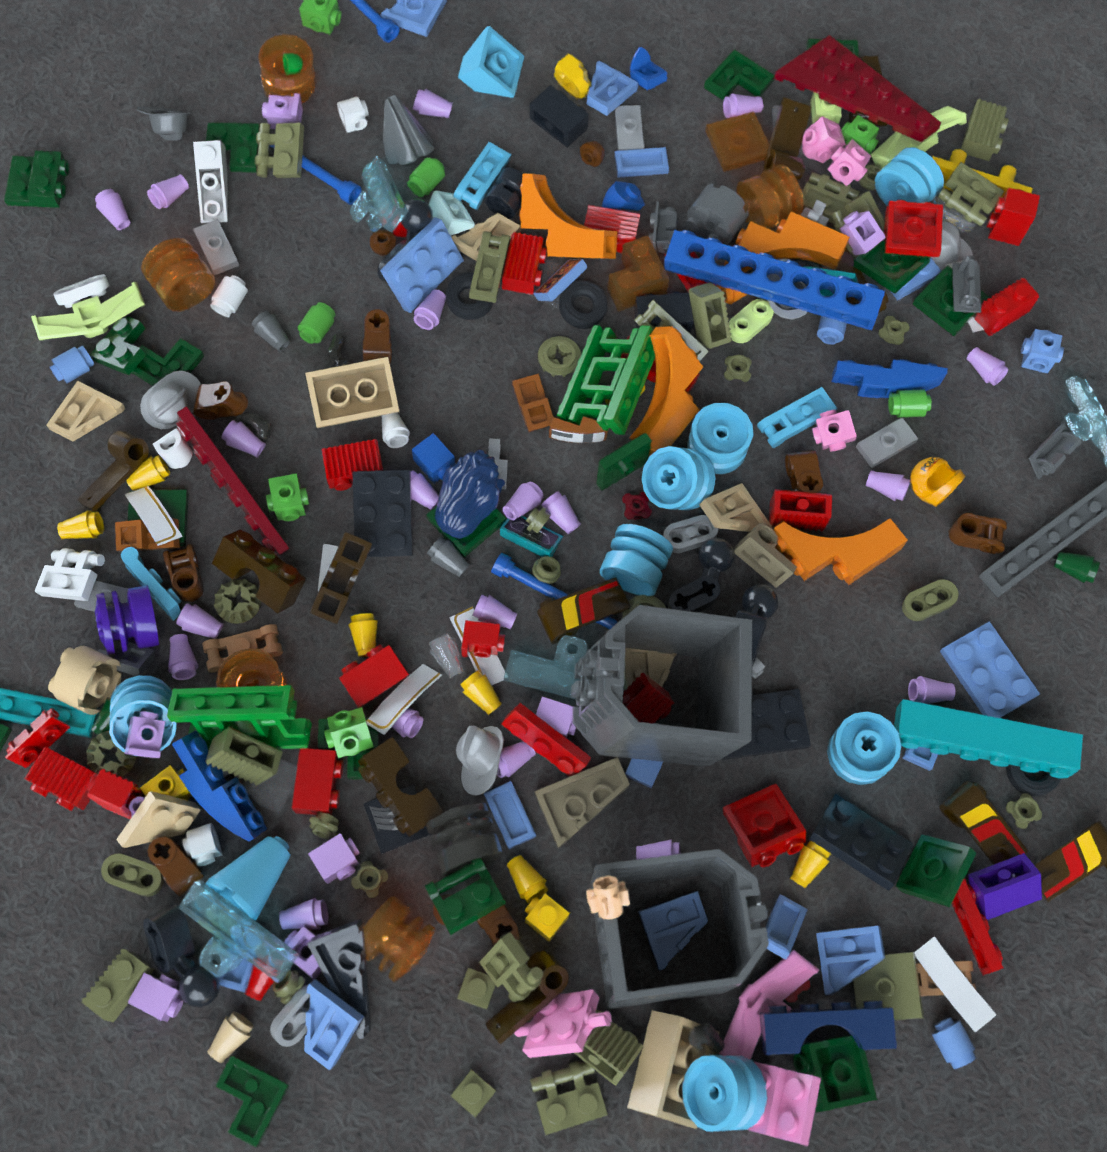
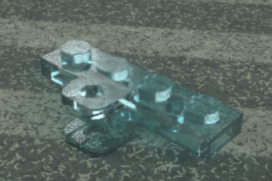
(383, 198)
(1091, 420)
(544, 673)
(235, 936)

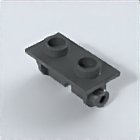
(661, 222)
(966, 285)
(1051, 452)

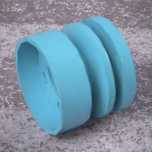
(637, 559)
(128, 701)

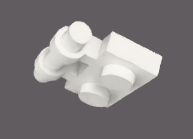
(67, 582)

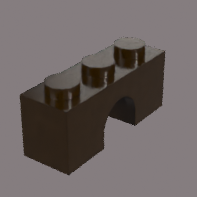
(340, 578)
(278, 580)
(381, 768)

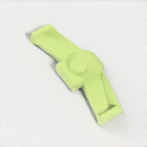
(898, 141)
(89, 316)

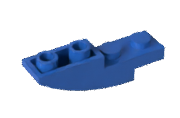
(879, 382)
(223, 800)

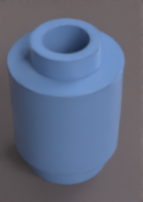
(831, 330)
(71, 364)
(954, 1042)

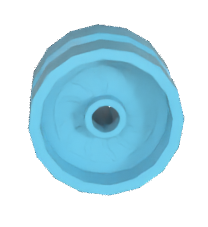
(909, 177)
(722, 435)
(678, 478)
(878, 739)
(724, 1093)

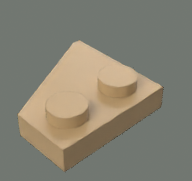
(470, 242)
(83, 411)
(733, 510)
(651, 663)
(158, 817)

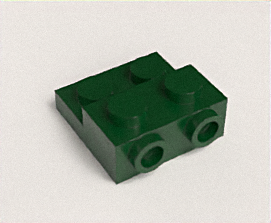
(37, 180)
(842, 1072)

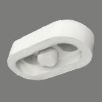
(91, 287)

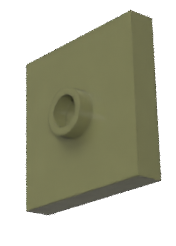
(894, 983)

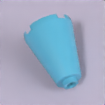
(252, 876)

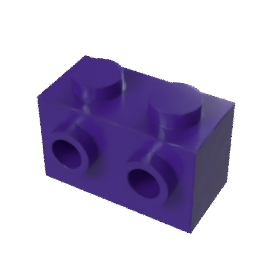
(1006, 886)

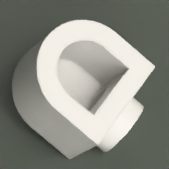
(353, 113)
(177, 455)
(202, 844)

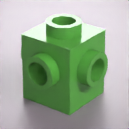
(320, 15)
(862, 132)
(287, 497)
(348, 732)

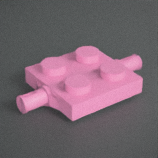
(563, 1024)

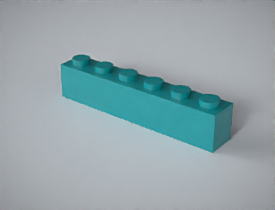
(988, 738)

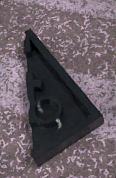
(343, 963)

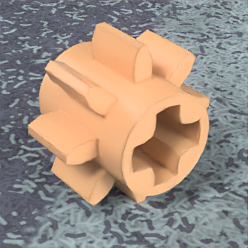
(608, 897)

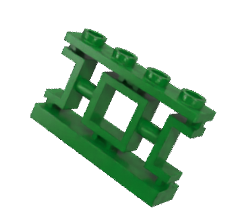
(625, 386)
(256, 710)

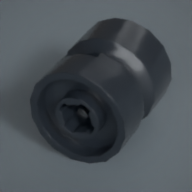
(506, 195)

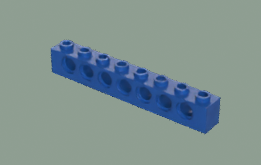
(781, 291)

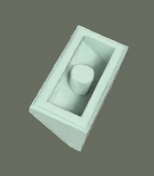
(450, 212)

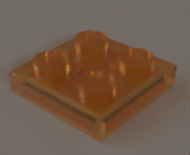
(738, 141)

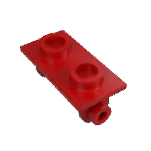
(28, 744)

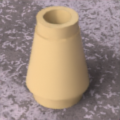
(231, 1035)

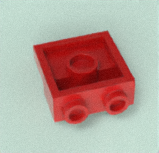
(913, 228)
(765, 826)

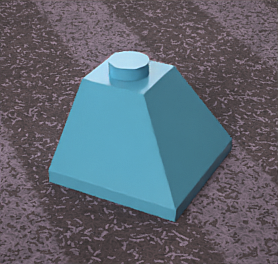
(492, 65)

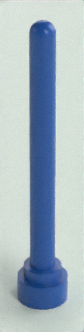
(385, 27)
(347, 190)
(506, 567)

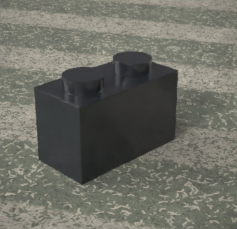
(559, 116)
(674, 303)

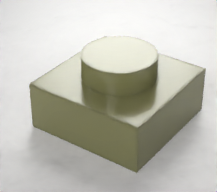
(477, 989)
(473, 1093)

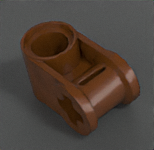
(377, 340)
(218, 401)
(804, 471)
(984, 533)
(184, 568)
(178, 869)
(497, 920)

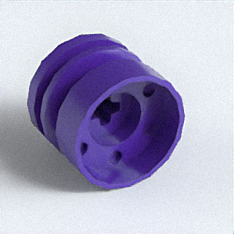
(127, 620)

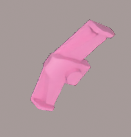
(766, 991)

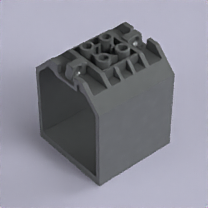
(723, 687)
(741, 913)

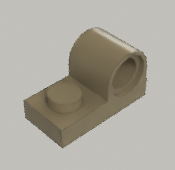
(760, 553)

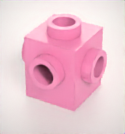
(822, 140)
(849, 163)
(841, 422)

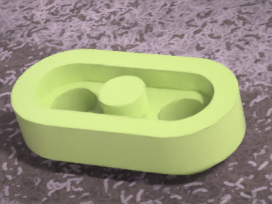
(751, 319)

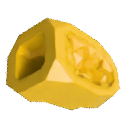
(572, 76)

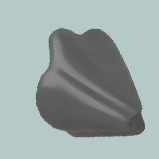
(403, 134)

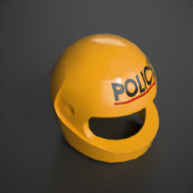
(934, 480)

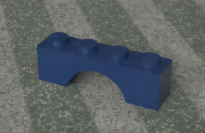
(786, 1030)

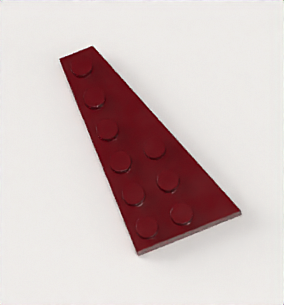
(855, 86)
(224, 476)

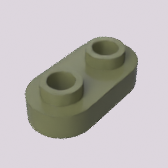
(928, 601)
(133, 876)

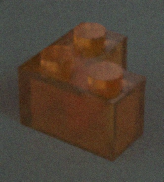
(641, 274)

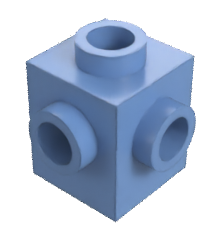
(1041, 350)

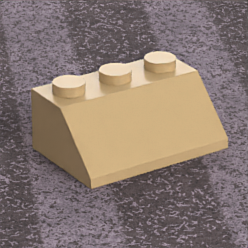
(352, 392)
(663, 1067)

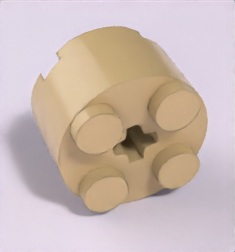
(85, 679)

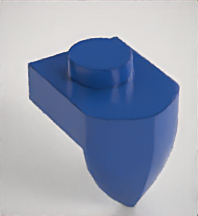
(646, 72)
(623, 196)

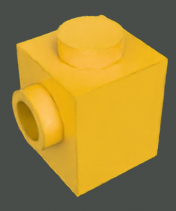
(168, 783)
(545, 916)

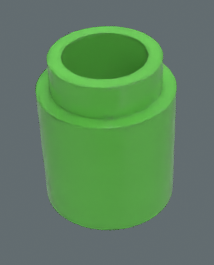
(426, 177)
(316, 323)
(909, 403)

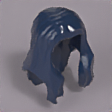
(468, 494)

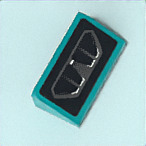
(542, 544)

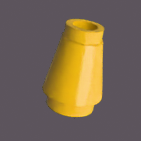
(149, 473)
(82, 526)
(364, 632)
(481, 692)
(809, 864)
(526, 879)

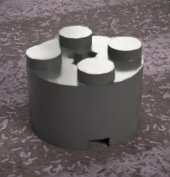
(717, 214)

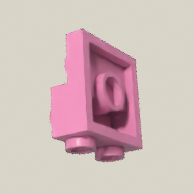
(788, 1104)

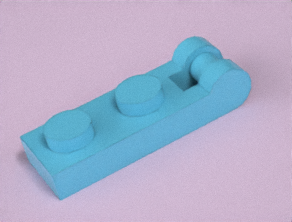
(482, 175)
(796, 417)
(166, 599)

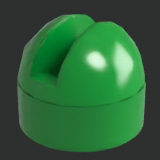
(292, 63)

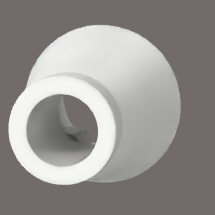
(394, 430)

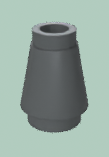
(270, 330)
(448, 557)

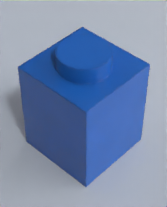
(433, 458)

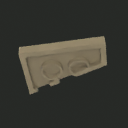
(580, 798)

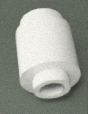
(229, 295)

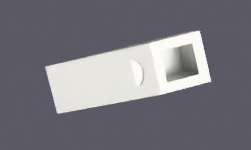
(211, 180)

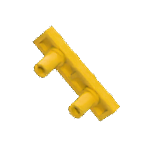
(1004, 181)

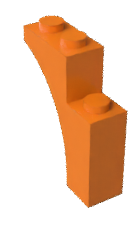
(565, 235)
(795, 239)
(670, 405)
(849, 555)

